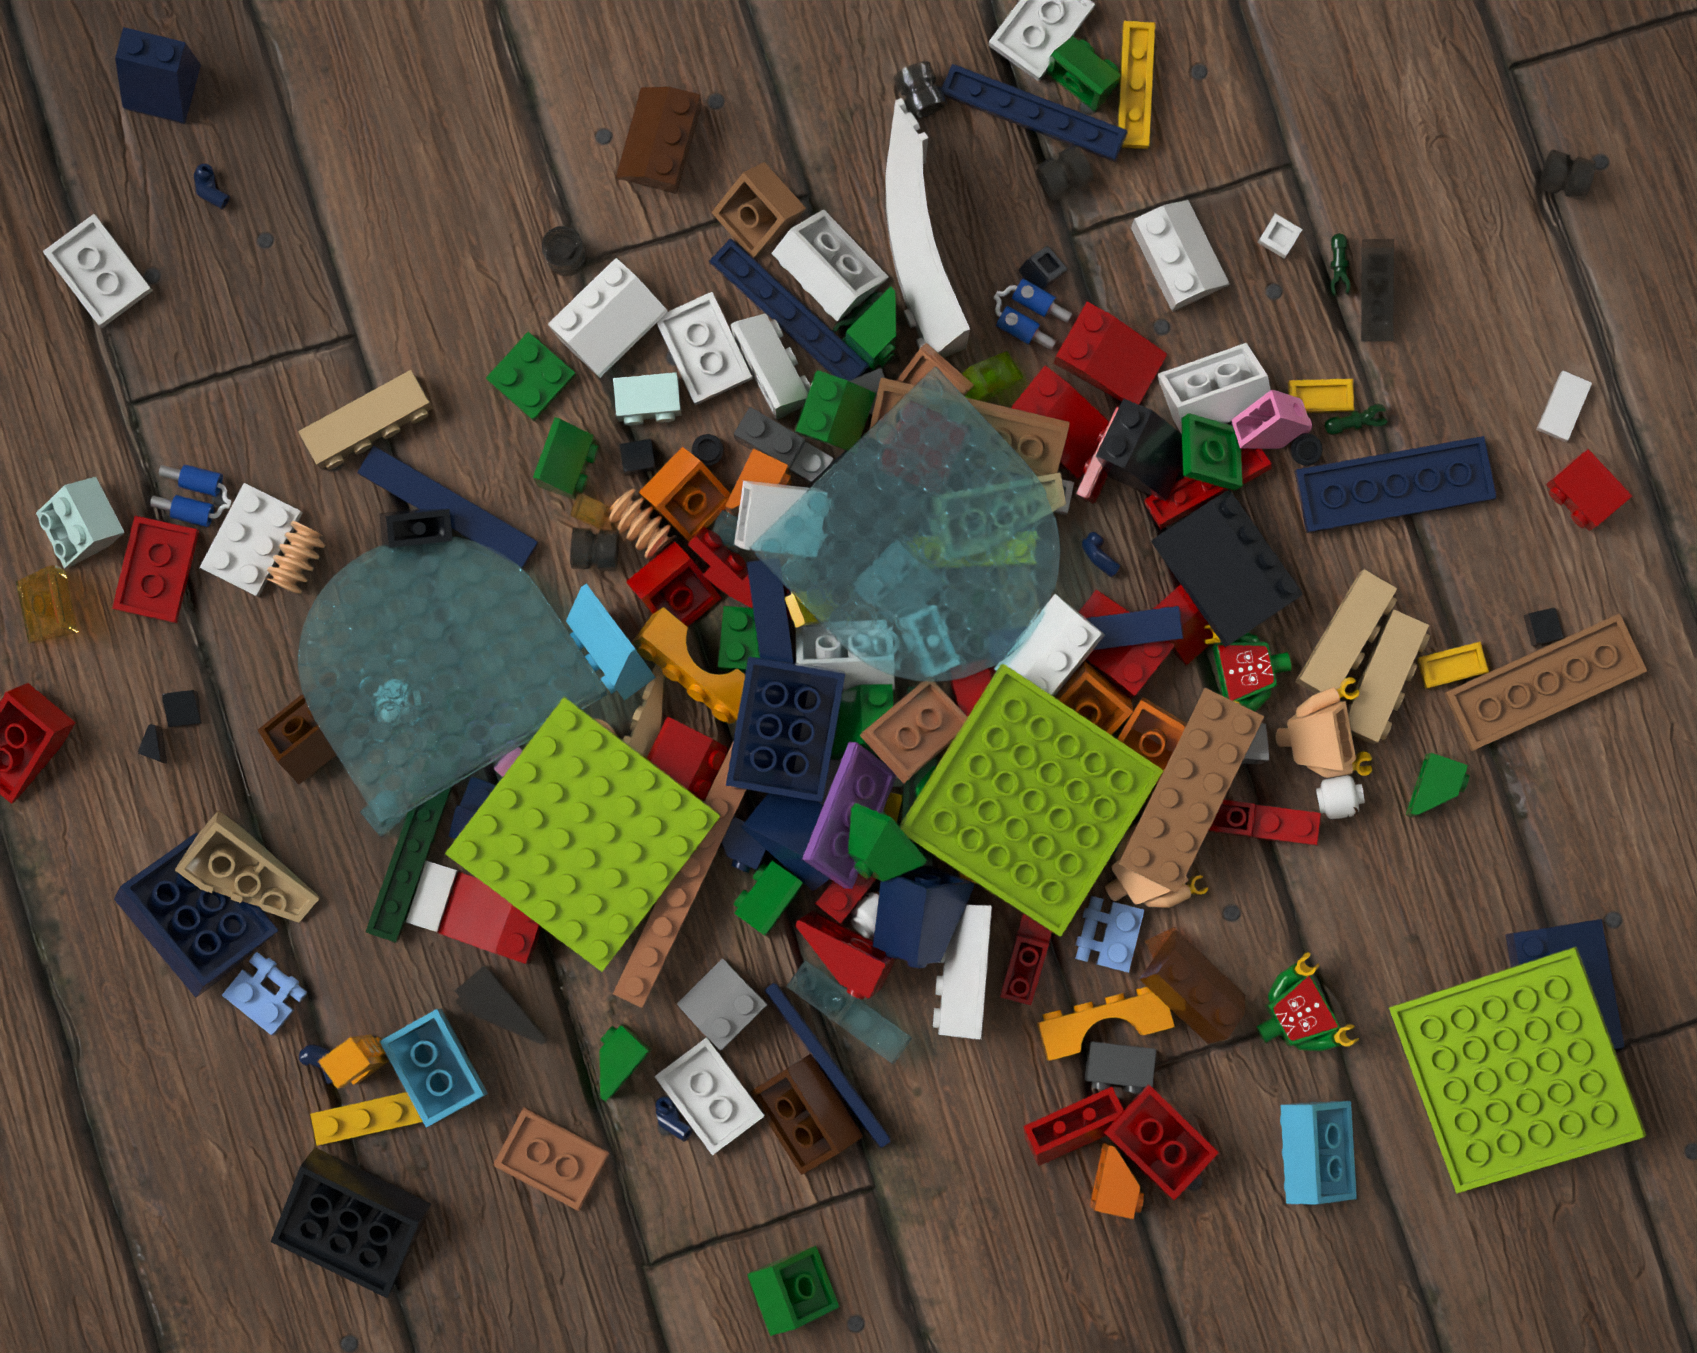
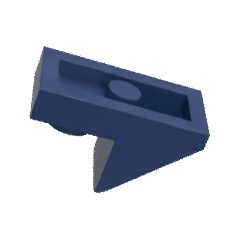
(474, 797)

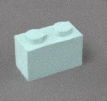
(647, 398)

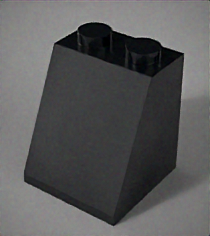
(1142, 450)

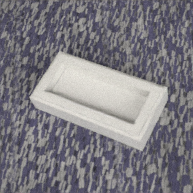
(1564, 406)
(431, 896)

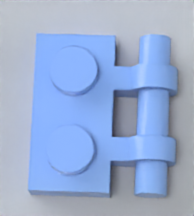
(1119, 935)
(257, 1000)

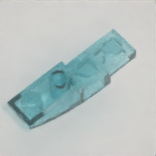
(849, 1012)

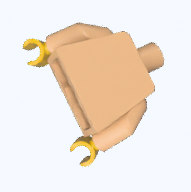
(1323, 735)
(1143, 889)

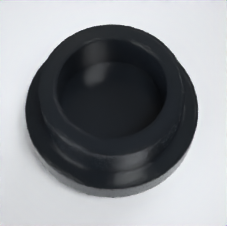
(708, 449)
(1306, 449)

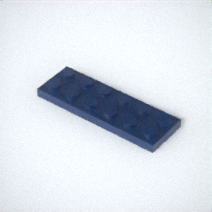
(1395, 484)

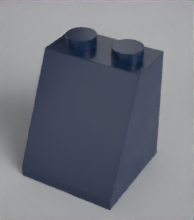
(156, 75)
(919, 914)

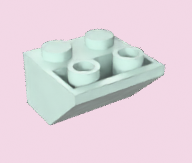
(79, 521)

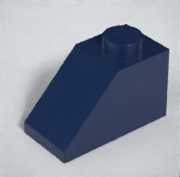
(742, 847)

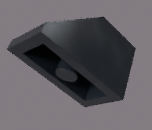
(415, 527)

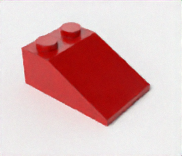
(1110, 355)
(1057, 399)
(1123, 666)
(29, 737)
(488, 921)
(846, 955)
(1161, 1142)

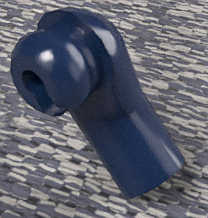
(206, 186)
(1097, 556)
(311, 1055)
(669, 1119)

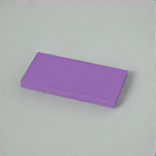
(858, 780)

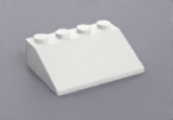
(964, 976)

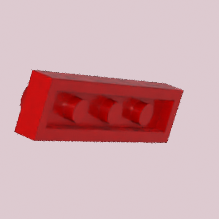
(1192, 494)

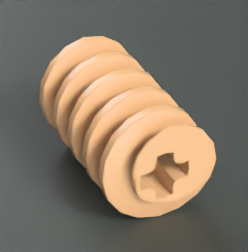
(640, 524)
(295, 557)

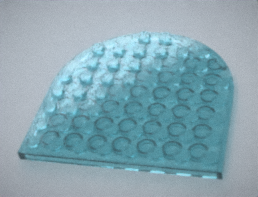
(922, 542)
(433, 667)

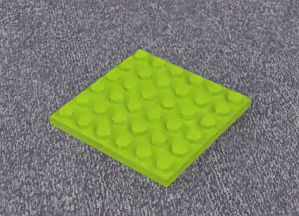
(1030, 800)
(583, 834)
(1517, 1070)

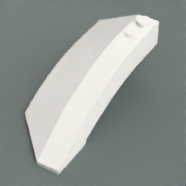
(916, 260)

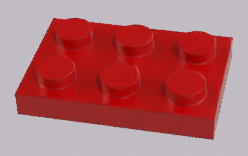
(155, 569)

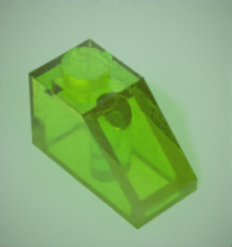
(992, 376)

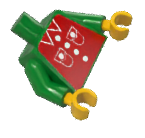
(1247, 669)
(1301, 1012)

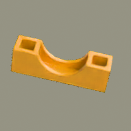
(664, 643)
(1064, 1033)
(354, 1060)

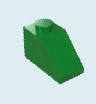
(1437, 783)

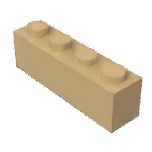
(366, 420)
(1347, 633)
(1385, 675)

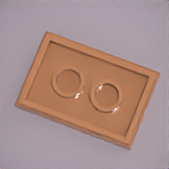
(915, 730)
(551, 1159)

